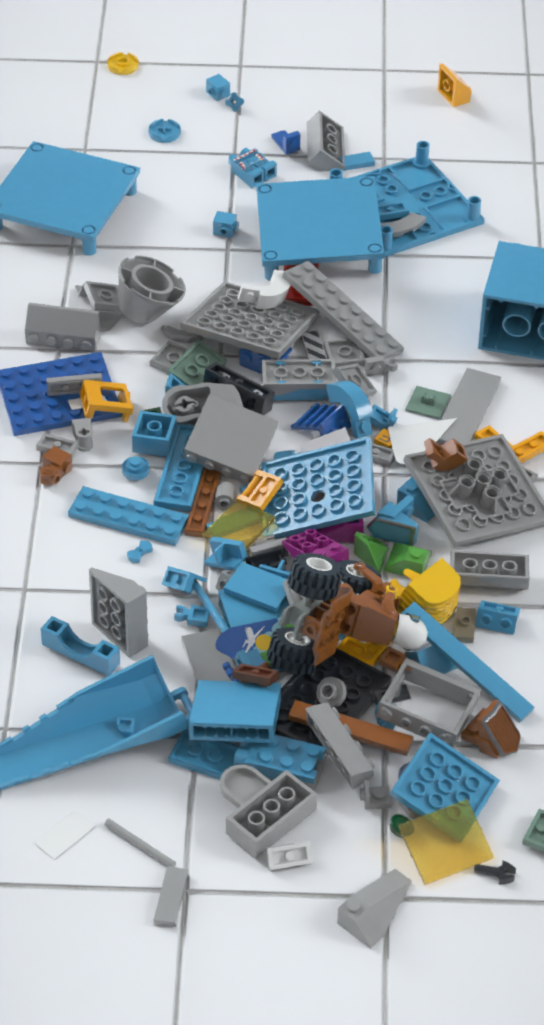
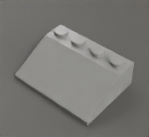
(119, 610)

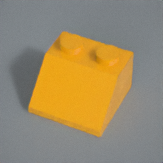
(453, 87)

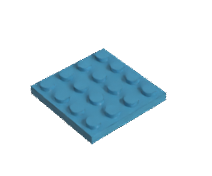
(441, 778)

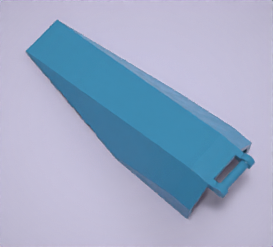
(85, 726)

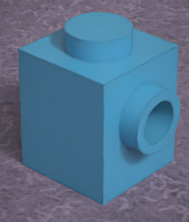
(218, 87)
(225, 224)

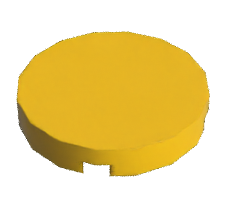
(122, 63)

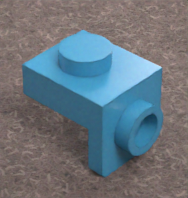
(382, 418)

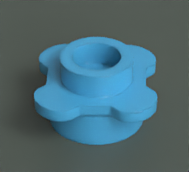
(230, 102)

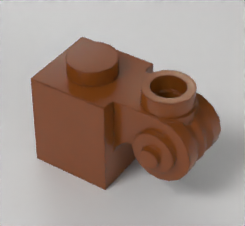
(55, 466)

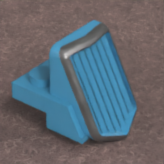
(395, 523)

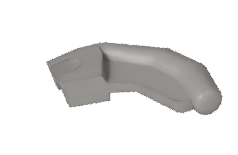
(180, 335)

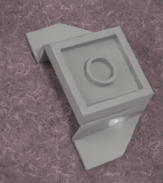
(103, 298)

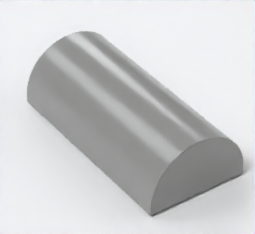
(491, 569)

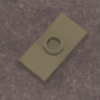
(465, 624)

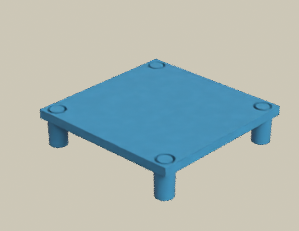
(65, 192)
(425, 194)
(319, 222)

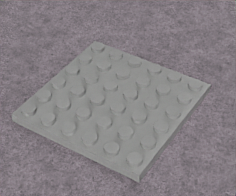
(245, 326)

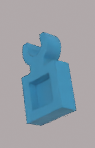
(195, 615)

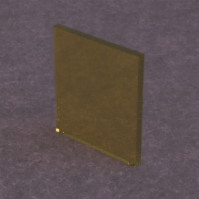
(240, 524)

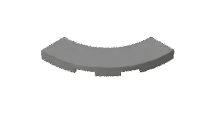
(409, 223)

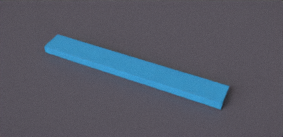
(472, 665)

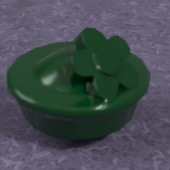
(395, 821)

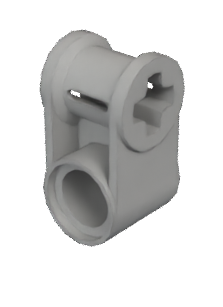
(83, 433)

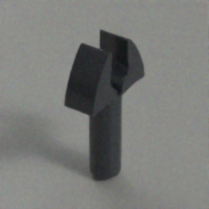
(498, 871)

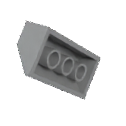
(325, 143)
(62, 327)
(339, 745)

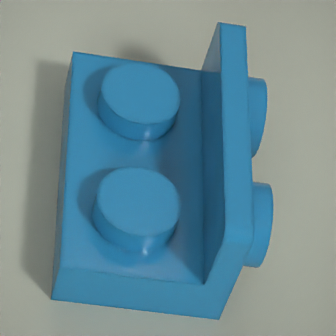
(497, 617)

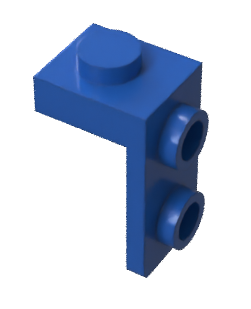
(287, 141)

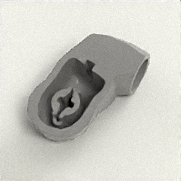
(188, 401)

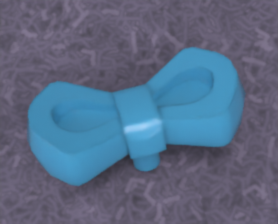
(135, 555)

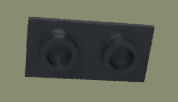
(269, 558)

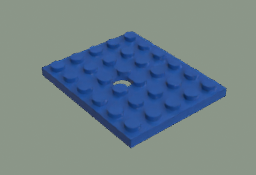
(27, 397)

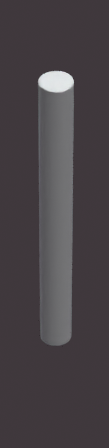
(139, 843)

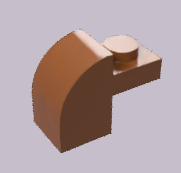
(445, 456)

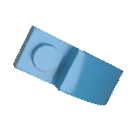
(356, 404)

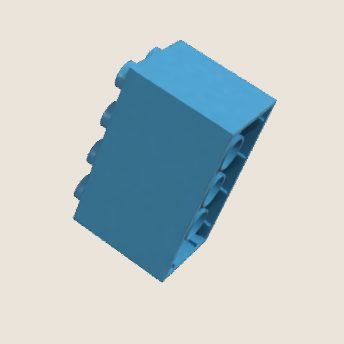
(514, 302)

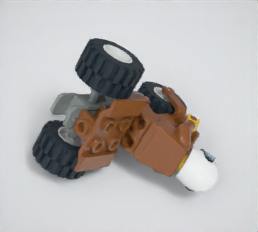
(338, 599)

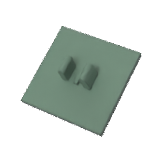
(428, 402)

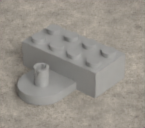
(264, 807)

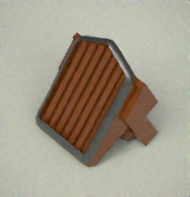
(493, 731)

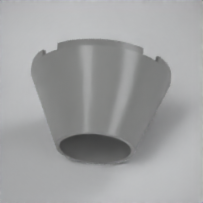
(147, 288)

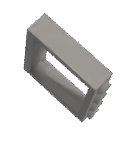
(437, 683)

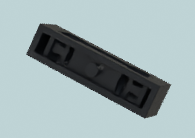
(245, 387)

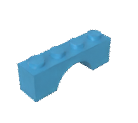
(60, 638)

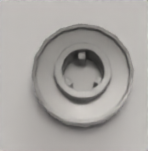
(331, 691)

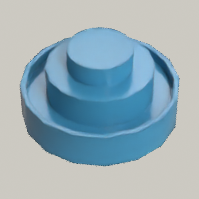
(135, 468)

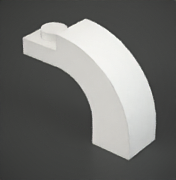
(266, 296)

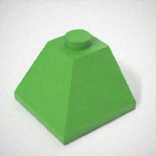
(407, 557)

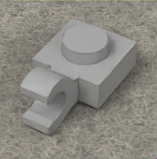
(378, 364)

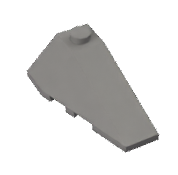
(372, 908)

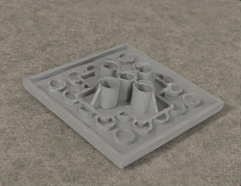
(483, 495)

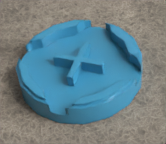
(164, 131)

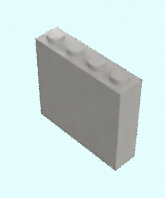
(230, 439)

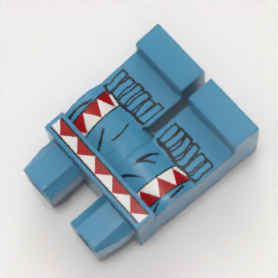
(252, 166)

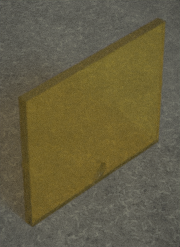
(446, 842)

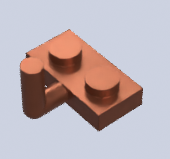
(255, 674)

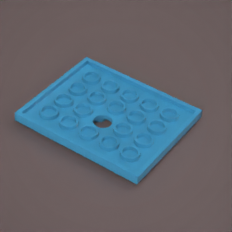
(339, 471)

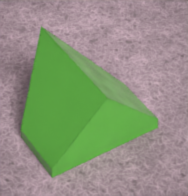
(370, 550)

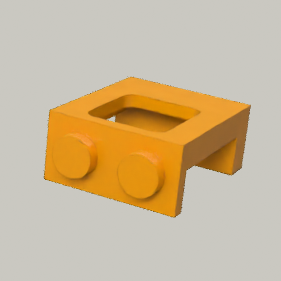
(93, 401)

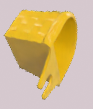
(433, 590)

